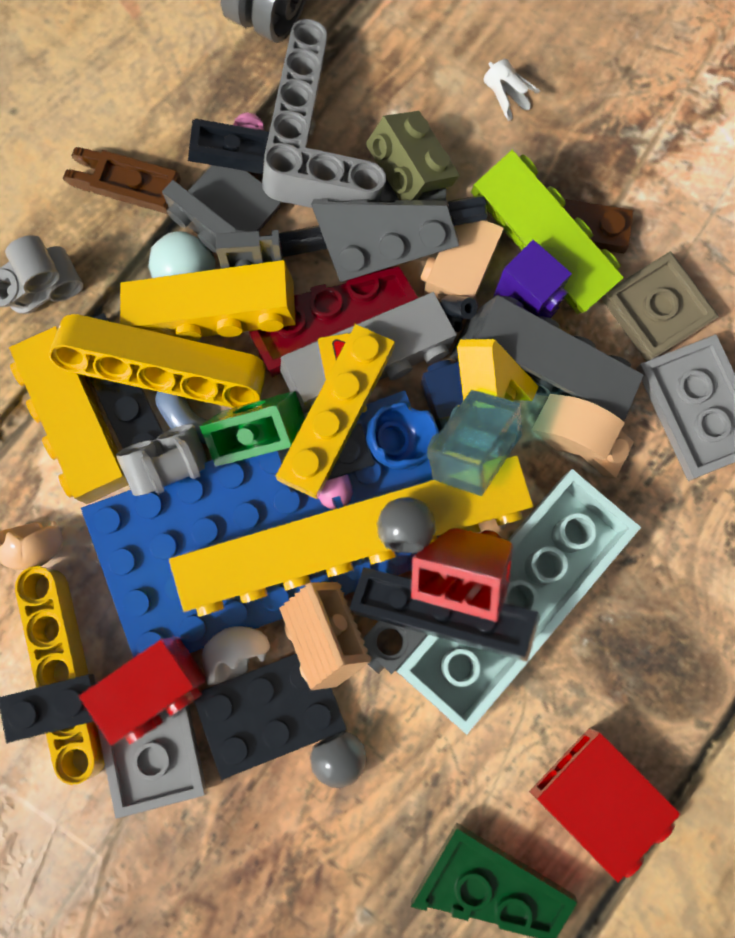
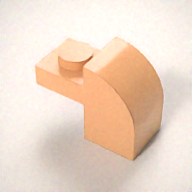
(584, 430)

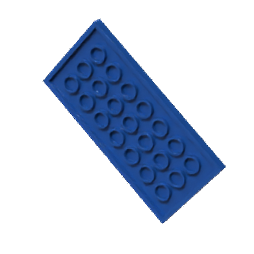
(225, 503)

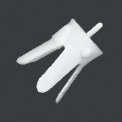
(503, 79)

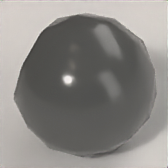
(406, 525)
(338, 760)

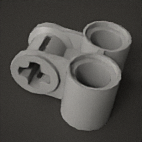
(36, 275)
(163, 461)

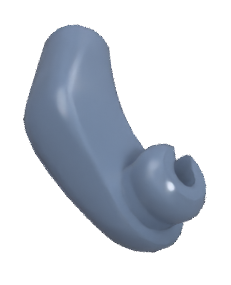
(178, 412)

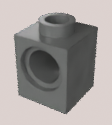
(379, 661)

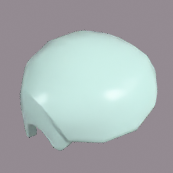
(179, 254)

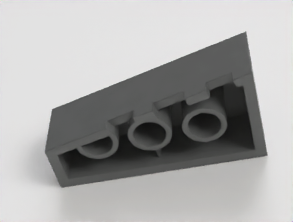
(554, 358)

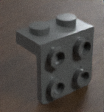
(220, 203)

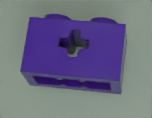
(535, 281)

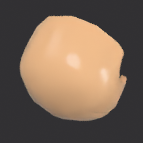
(29, 545)

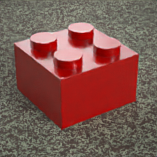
(137, 693)

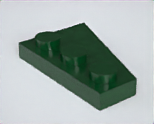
(490, 885)

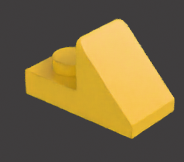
(493, 371)

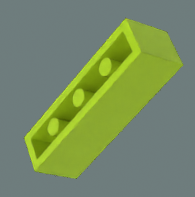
(537, 213)

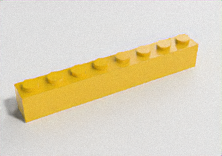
(333, 541)

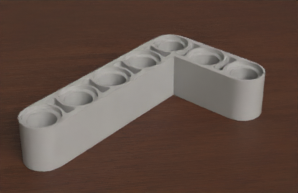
(290, 168)

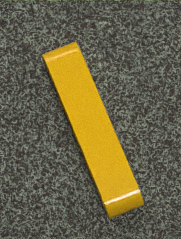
(157, 361)
(44, 657)

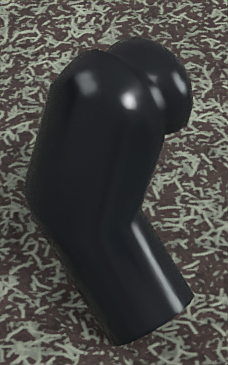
(457, 308)

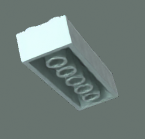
(553, 565)

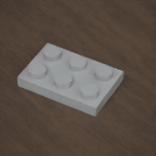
(695, 404)
(156, 768)

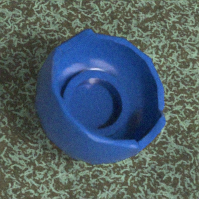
(400, 435)

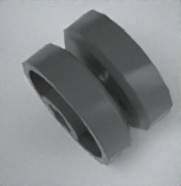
(269, 17)

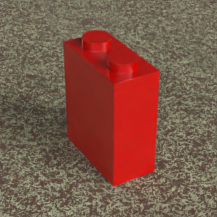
(606, 804)

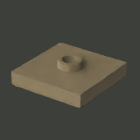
(659, 306)

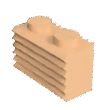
(324, 635)

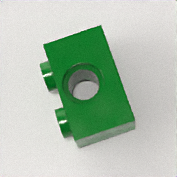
(253, 428)

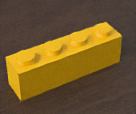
(211, 301)
(71, 420)

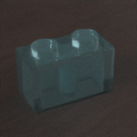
(475, 442)

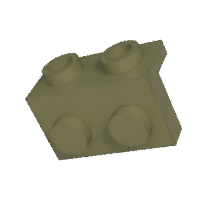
(411, 155)

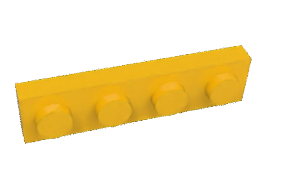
(335, 411)

